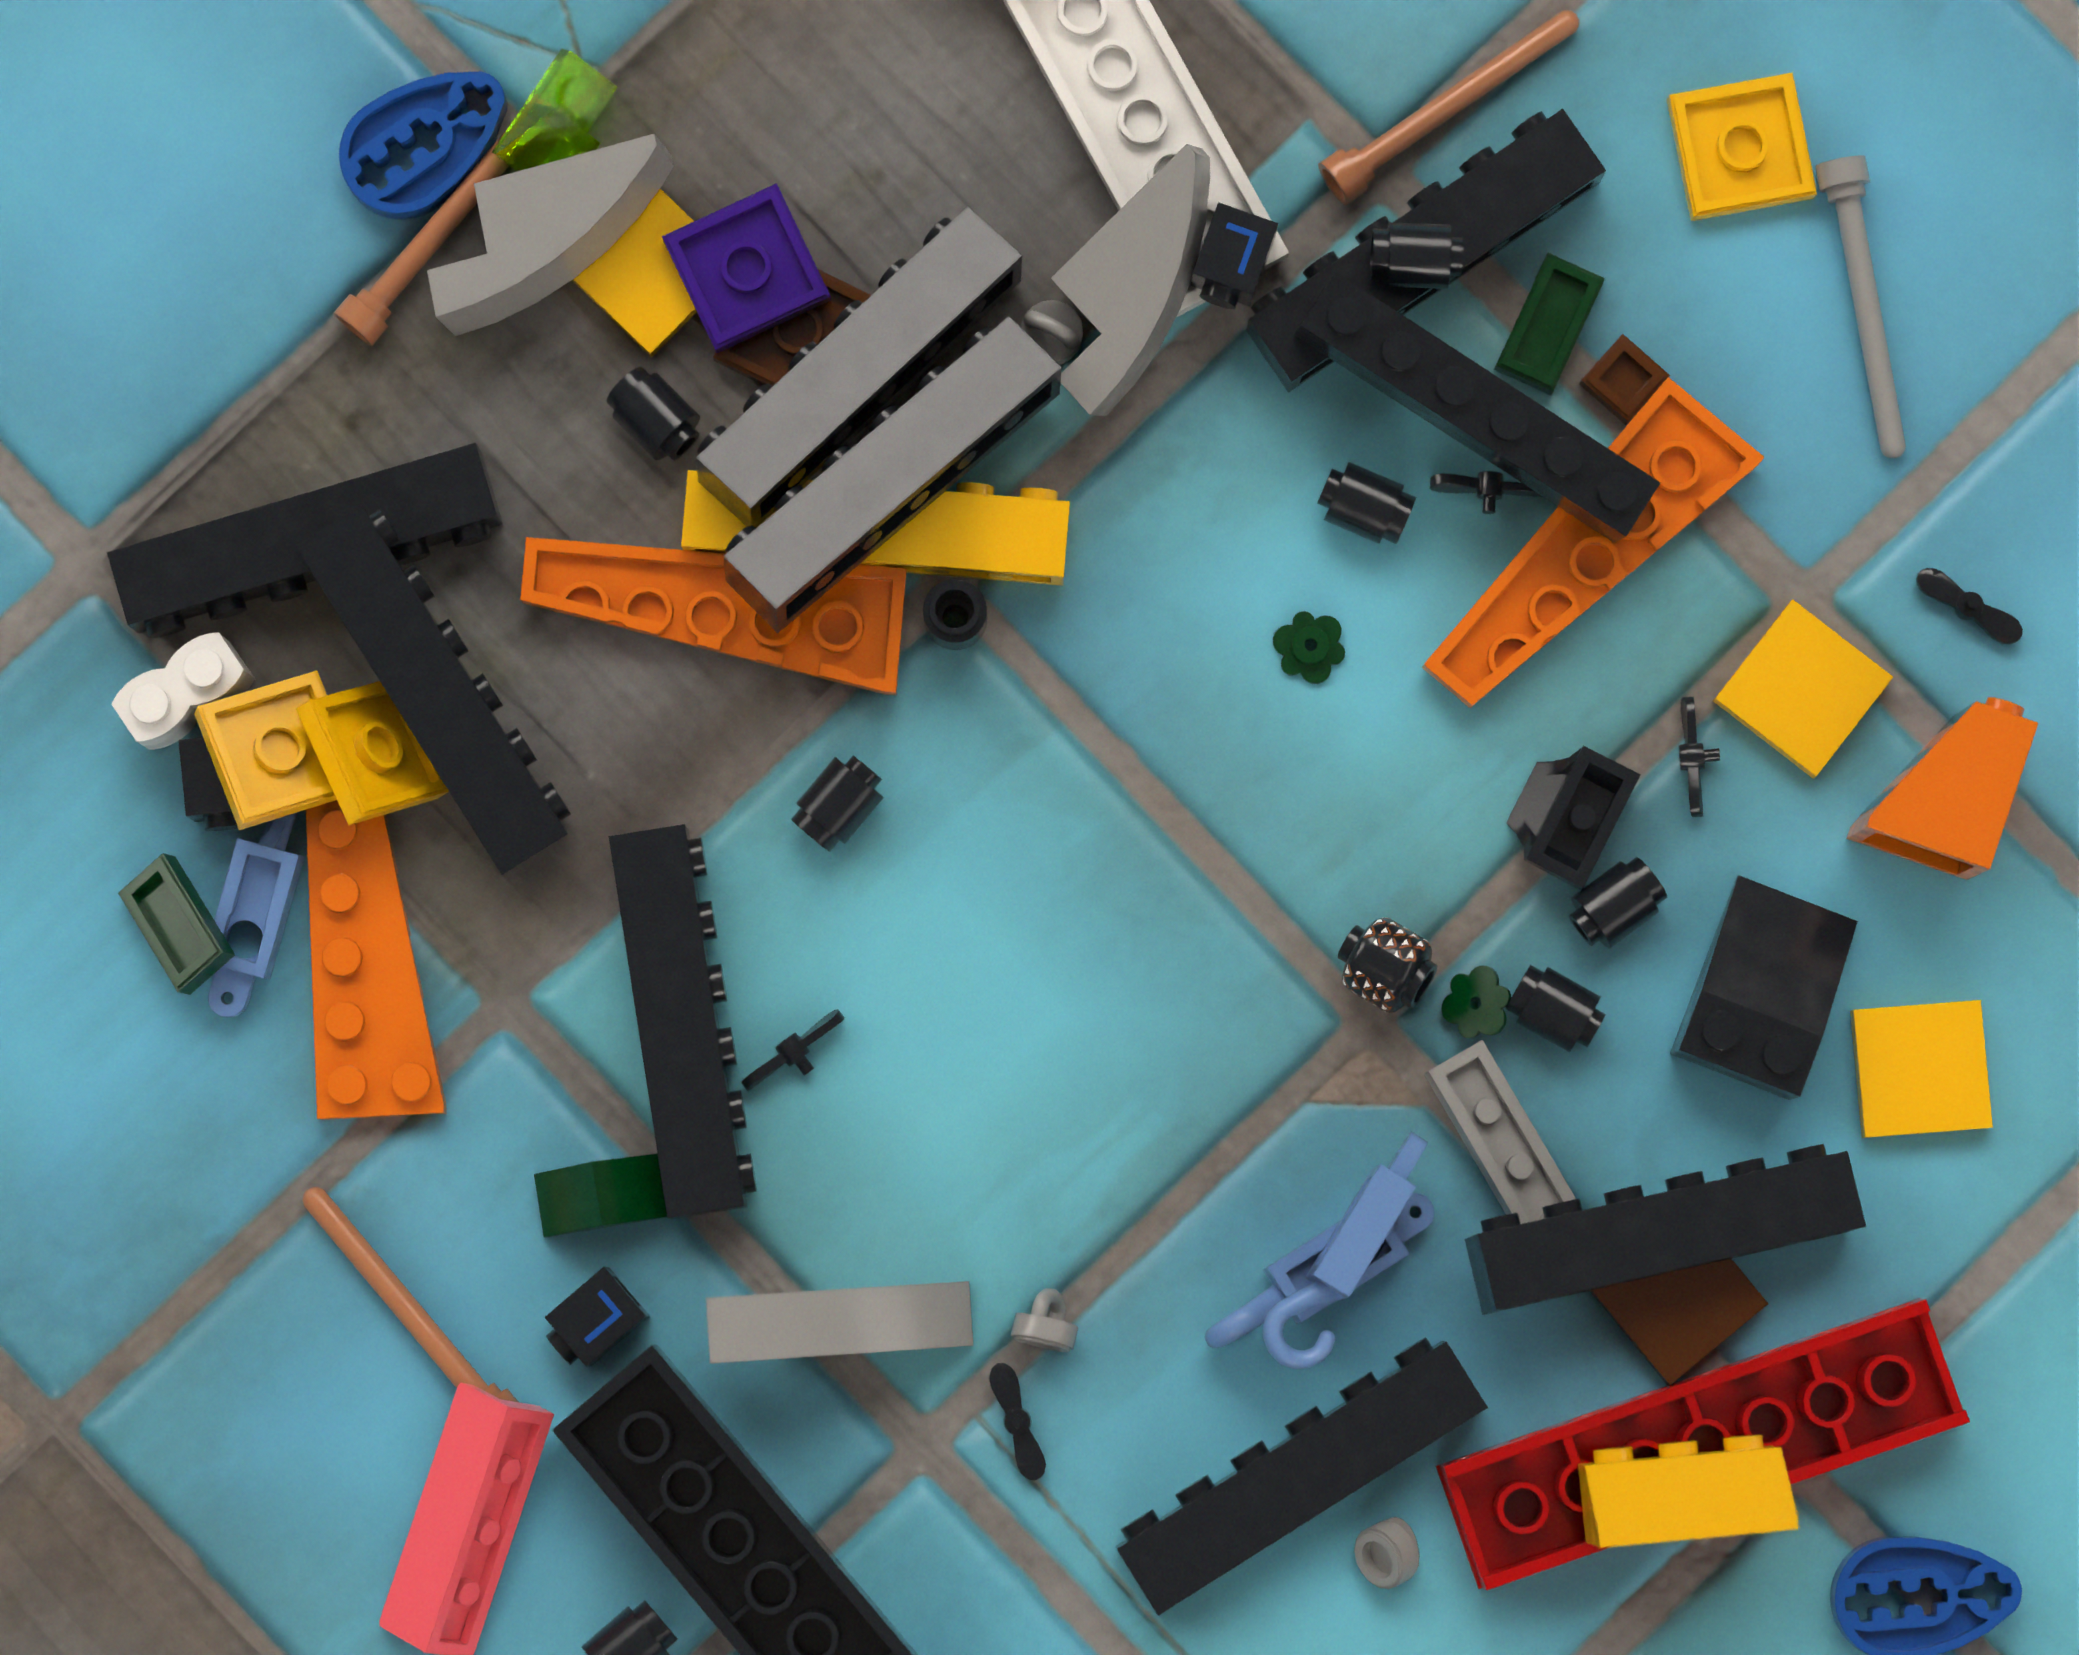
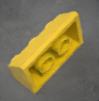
(1685, 1493)

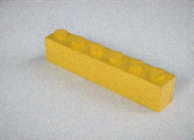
(955, 536)

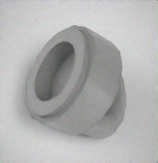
(1054, 329)
(1044, 1331)
(1387, 1553)

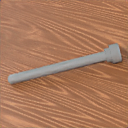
(1844, 185)

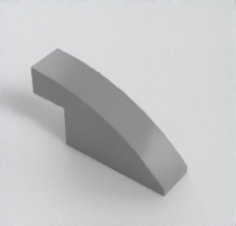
(547, 229)
(1136, 279)
(839, 1322)

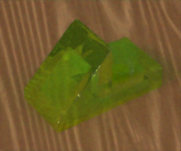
(557, 115)

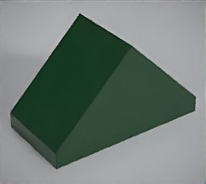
(600, 1194)

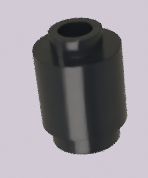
(1415, 255)
(654, 414)
(1366, 503)
(949, 595)
(838, 802)
(1617, 903)
(1556, 1008)
(632, 1634)

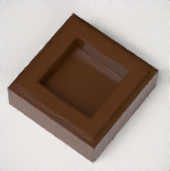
(1624, 379)

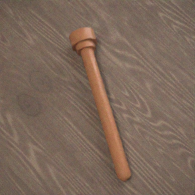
(1351, 170)
(368, 311)
(395, 1293)

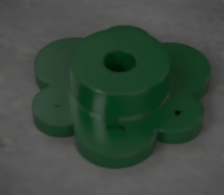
(1315, 664)
(1462, 1004)

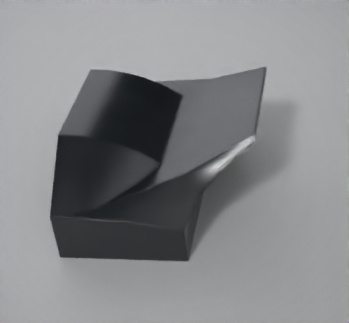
(1571, 812)

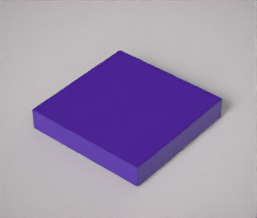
(746, 268)

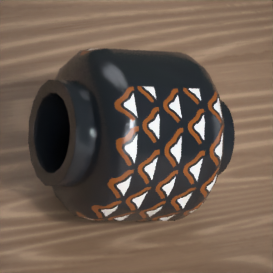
(1387, 965)

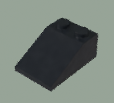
(1765, 989)

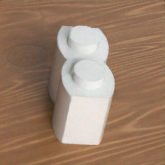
(162, 702)

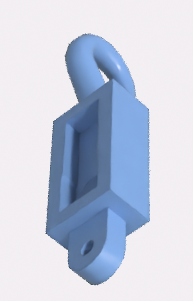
(261, 891)
(1346, 1253)
(1289, 1273)

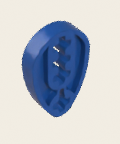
(393, 119)
(1907, 1560)

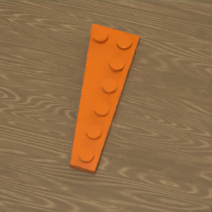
(1574, 566)
(684, 597)
(365, 982)

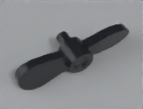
(1488, 486)
(1969, 606)
(1693, 756)
(793, 1050)
(1017, 1421)

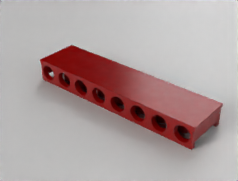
(1816, 1398)

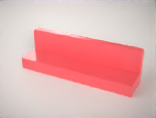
(465, 1522)

